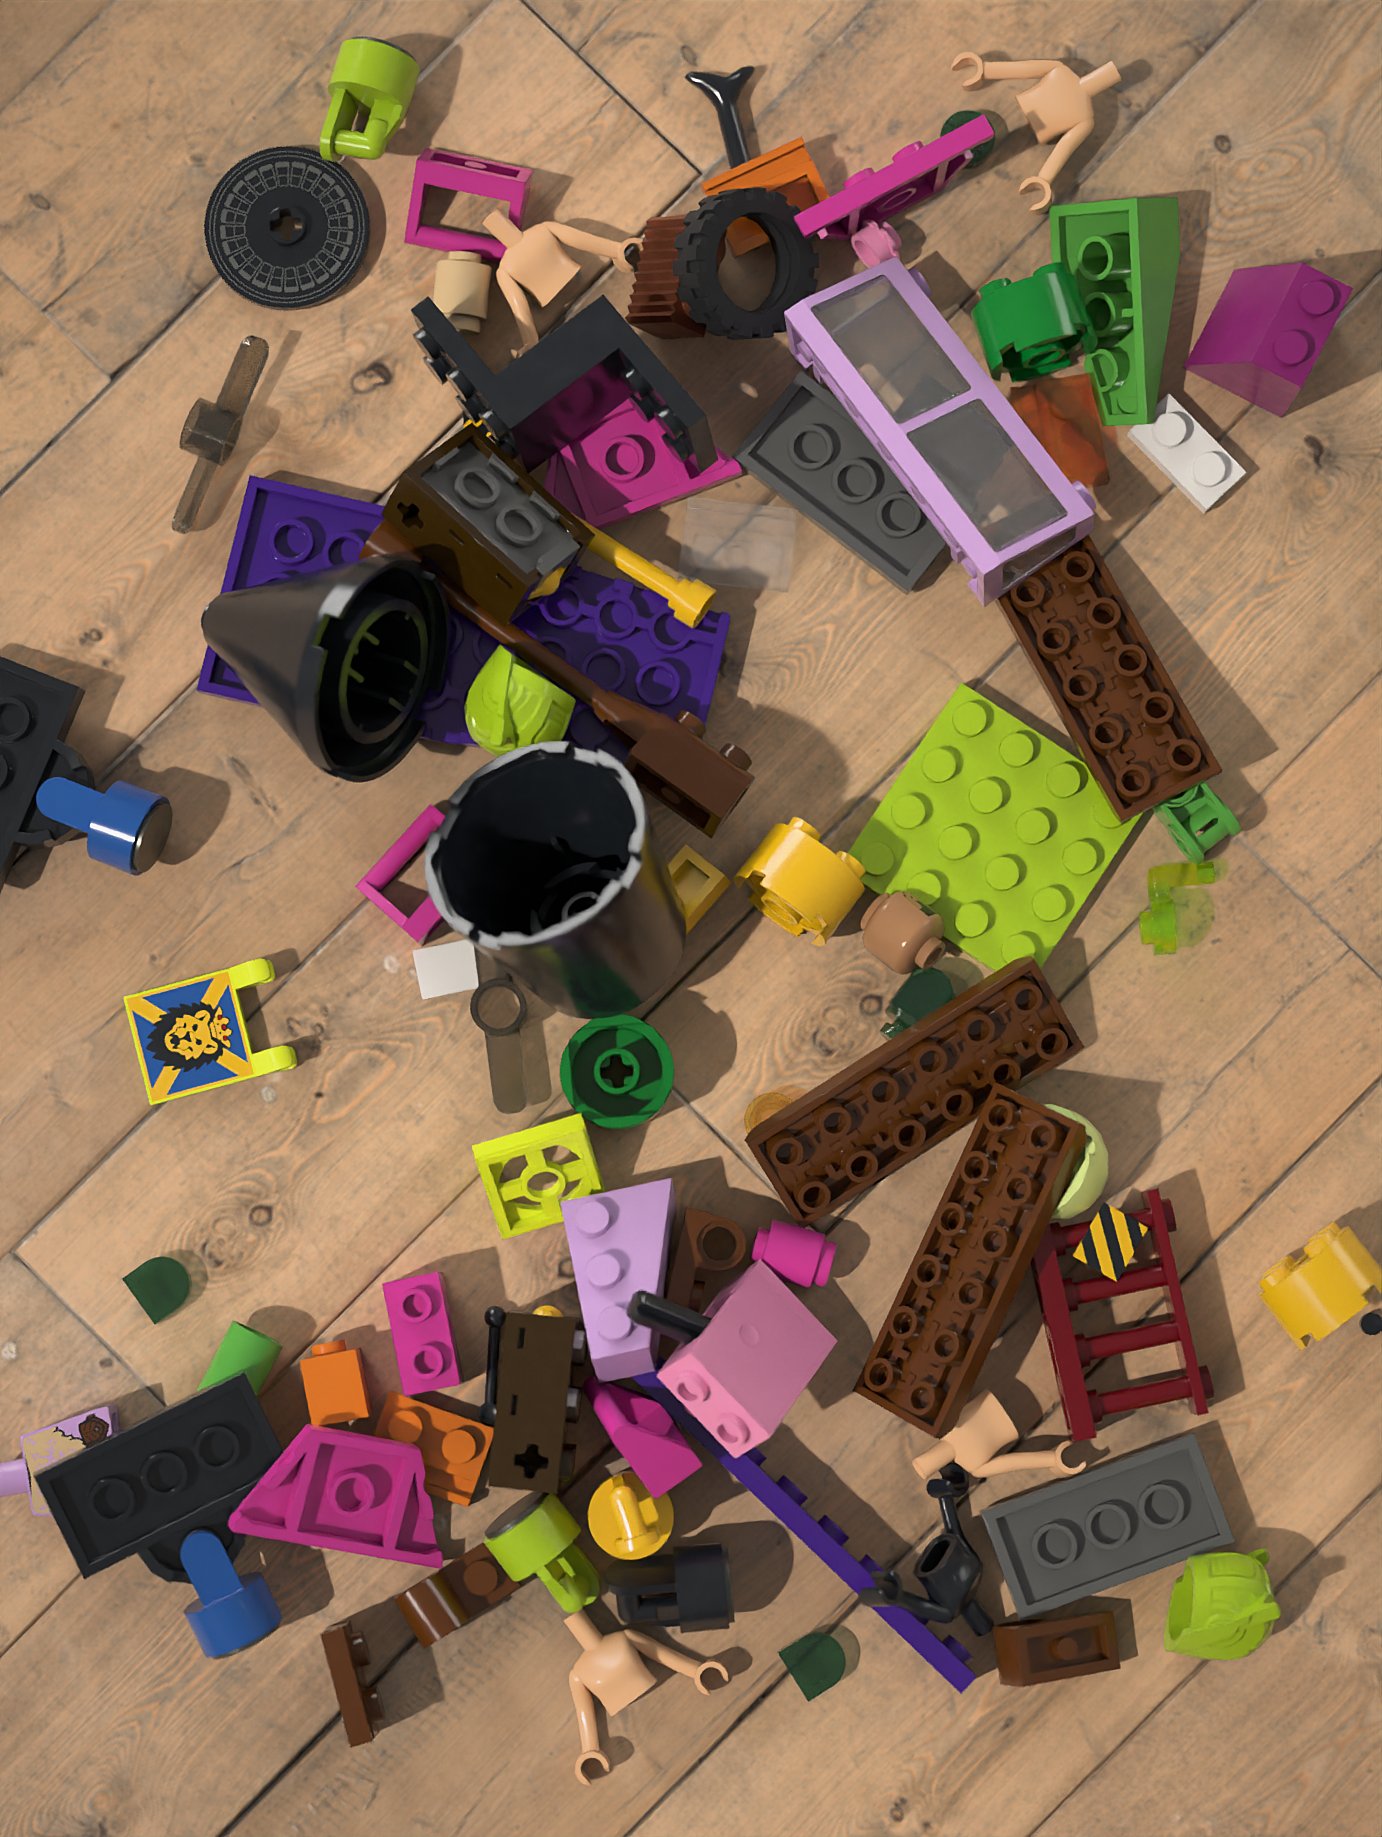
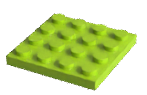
(992, 833)

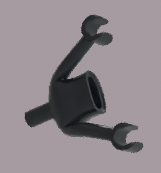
(945, 1568)

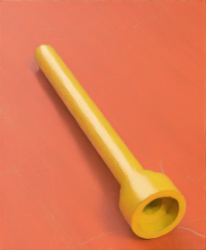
(686, 598)

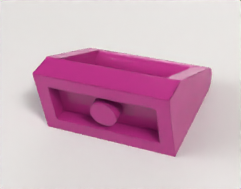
(469, 176)
(426, 918)
(643, 1434)

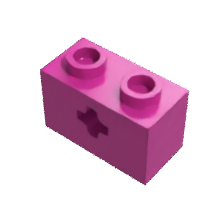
(423, 1333)

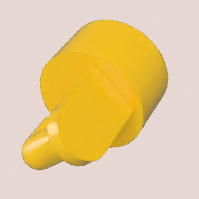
(628, 1518)

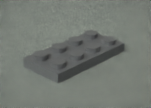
(836, 478)
(1107, 1526)

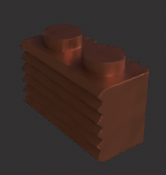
(655, 297)

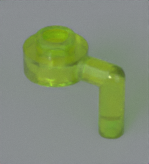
(1159, 923)

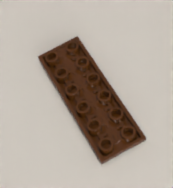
(1107, 682)
(912, 1090)
(971, 1261)

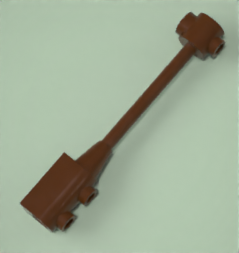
(665, 752)

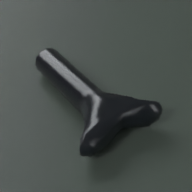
(724, 94)

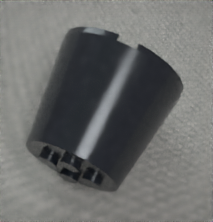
(560, 879)

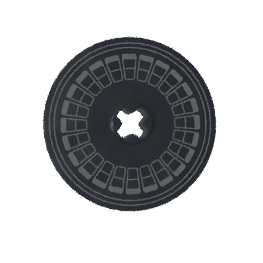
(320, 255)

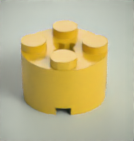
(801, 880)
(1321, 1286)

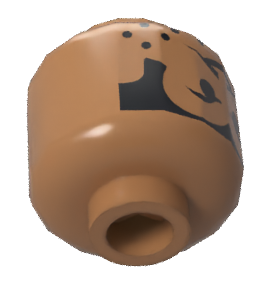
(903, 932)

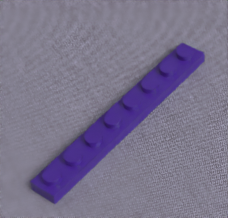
(822, 1537)

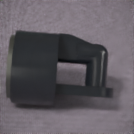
(693, 1571)

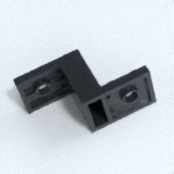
(565, 385)

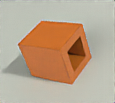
(335, 1384)

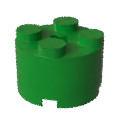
(1032, 324)
(592, 1051)

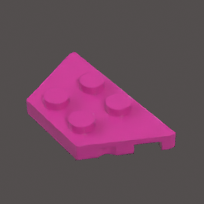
(880, 195)
(626, 470)
(345, 1497)

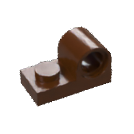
(690, 1254)
(454, 1594)
(1055, 1648)

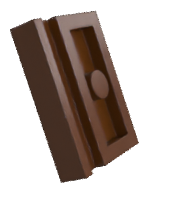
(358, 1705)

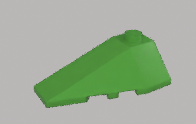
(1127, 274)

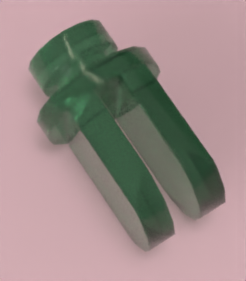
(915, 999)

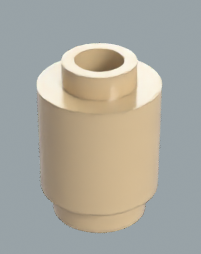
(463, 291)

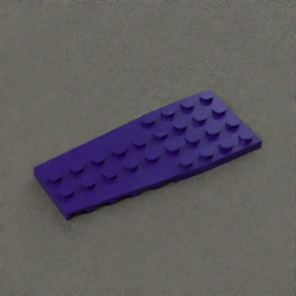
(594, 623)

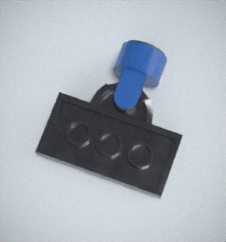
(52, 790)
(169, 1498)

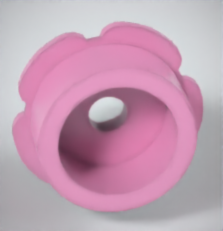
(876, 242)

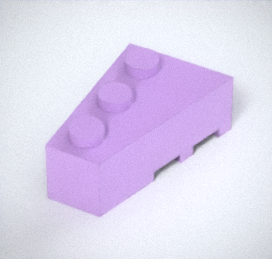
(616, 1248)

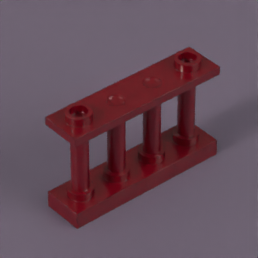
(1073, 1352)

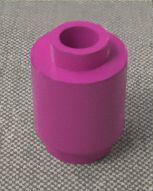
(794, 1253)

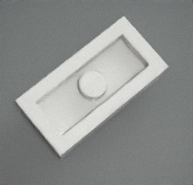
(1187, 454)

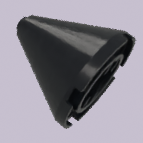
(340, 657)

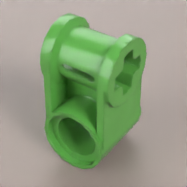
(1192, 812)

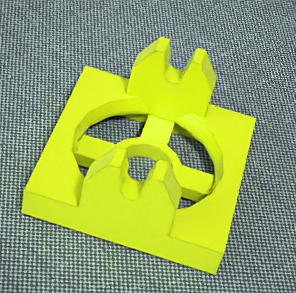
(521, 1218)

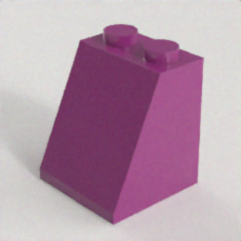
(1268, 332)

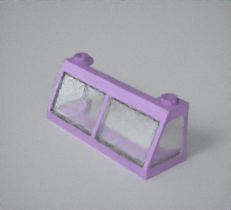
(940, 425)

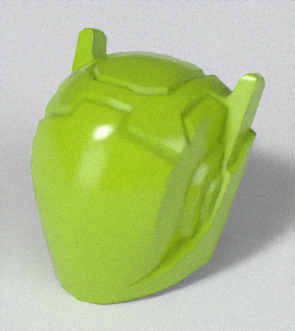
(515, 705)
(1221, 1606)

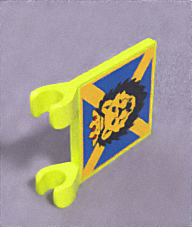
(197, 1035)

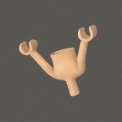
(1052, 107)
(541, 266)
(978, 1436)
(618, 1676)

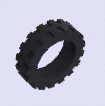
(698, 263)

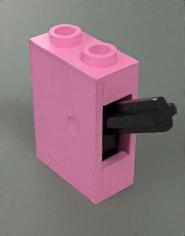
(739, 1358)

